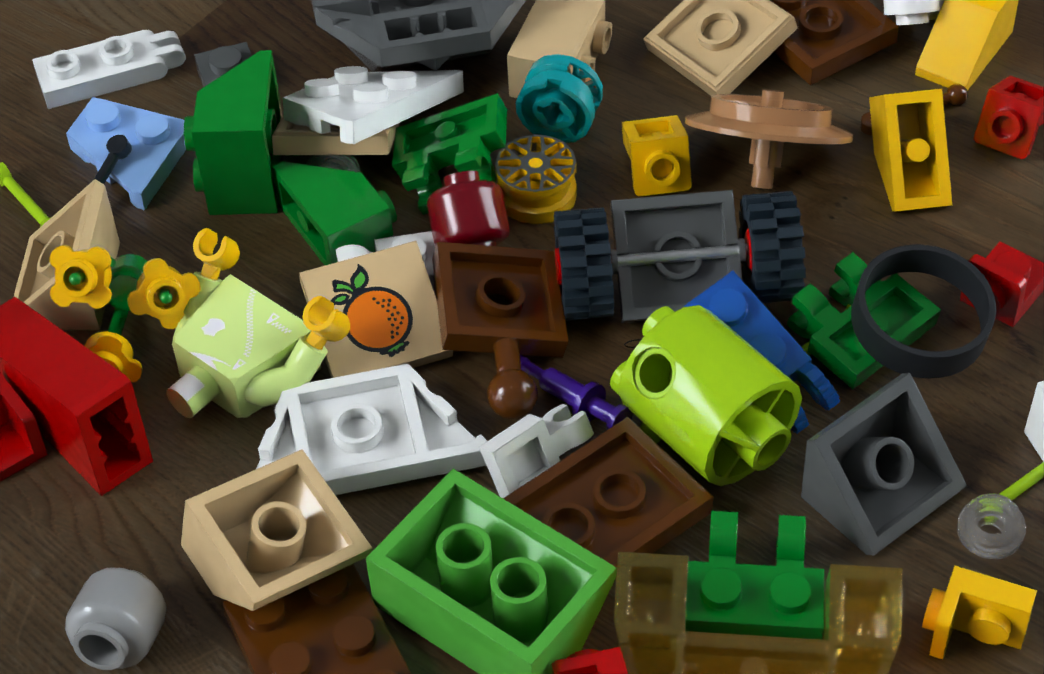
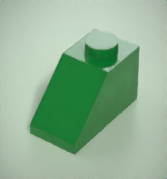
(333, 207)

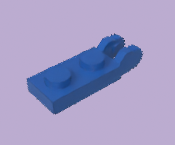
(749, 318)

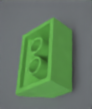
(488, 581)

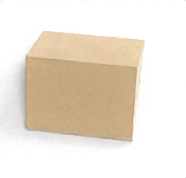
(81, 225)

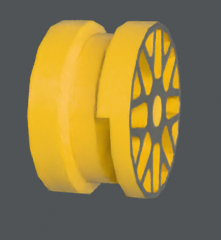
(538, 180)

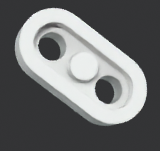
(912, 11)

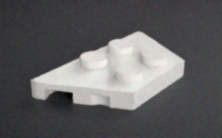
(368, 101)
(371, 430)

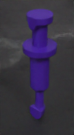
(580, 397)

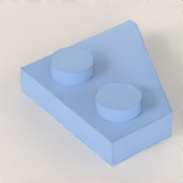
(154, 138)

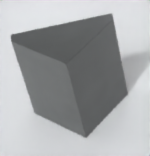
(880, 467)

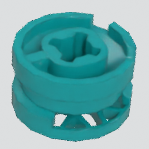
(558, 101)

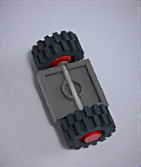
(675, 250)

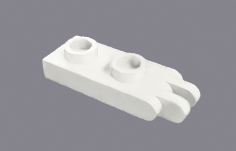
(107, 66)

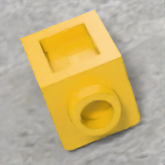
(658, 155)
(980, 606)

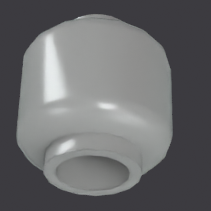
(115, 618)

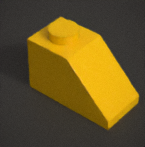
(965, 40)
(912, 148)

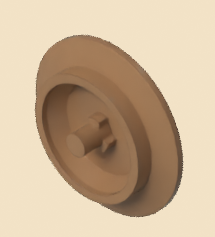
(769, 123)

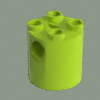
(708, 394)

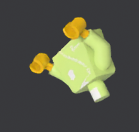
(240, 343)

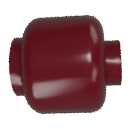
(468, 211)

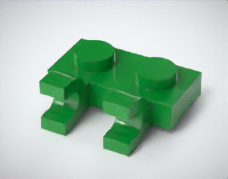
(451, 137)
(892, 304)
(751, 597)

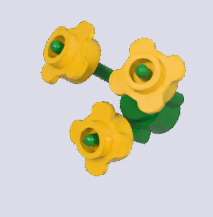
(127, 285)

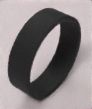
(938, 263)

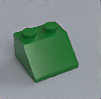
(234, 138)

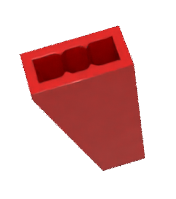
(75, 396)

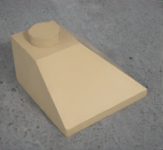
(270, 533)

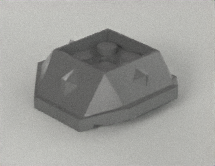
(415, 32)

